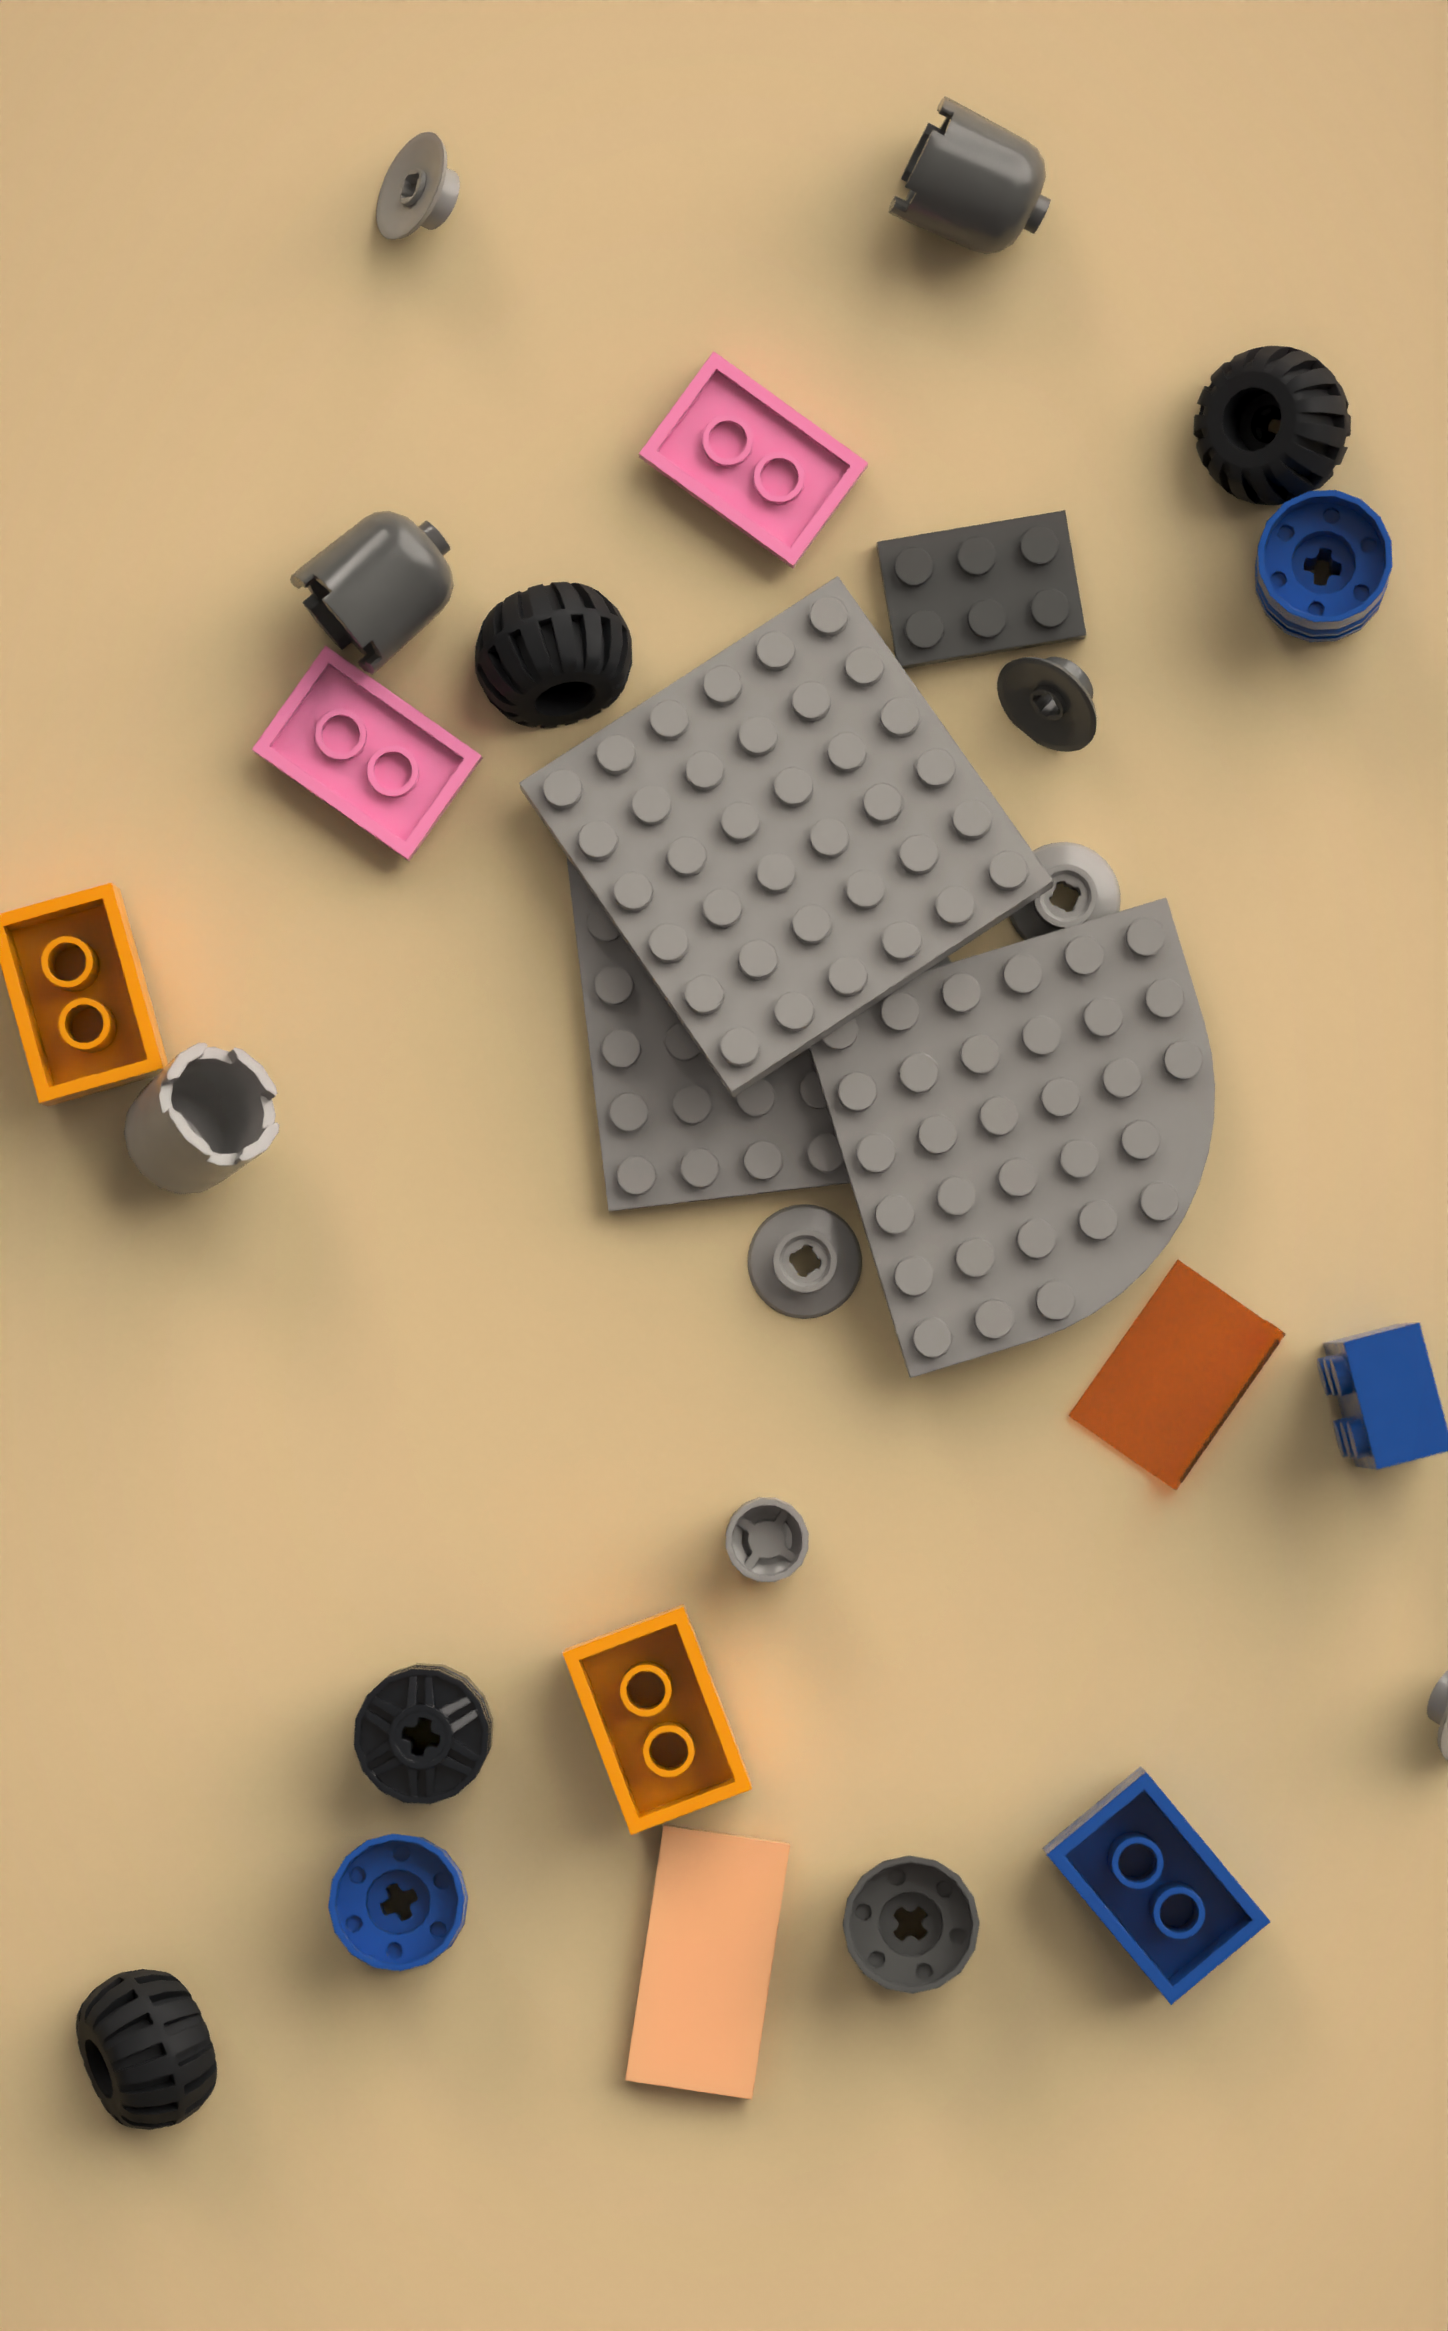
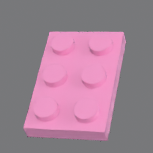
(753, 460)
(367, 753)

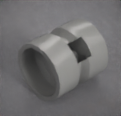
(766, 1539)

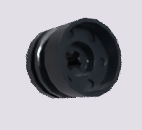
(457, 1715)

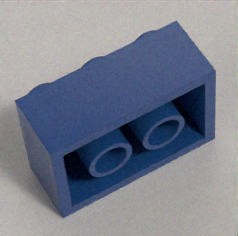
(1384, 1396)
(1156, 1885)

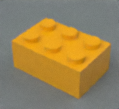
(79, 995)
(657, 1719)

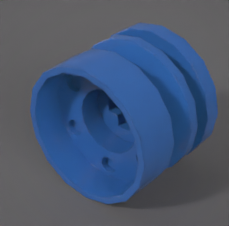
(1330, 529)
(363, 1886)

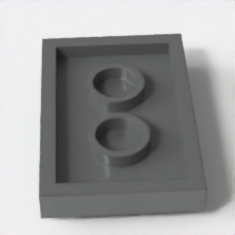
(981, 589)

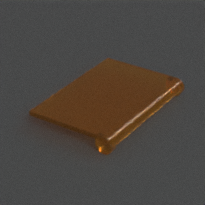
(1177, 1375)

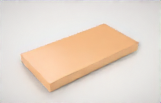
(707, 1961)

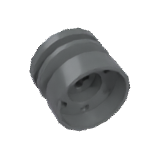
(911, 1963)

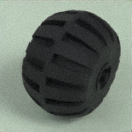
(1236, 417)
(553, 654)
(146, 2049)

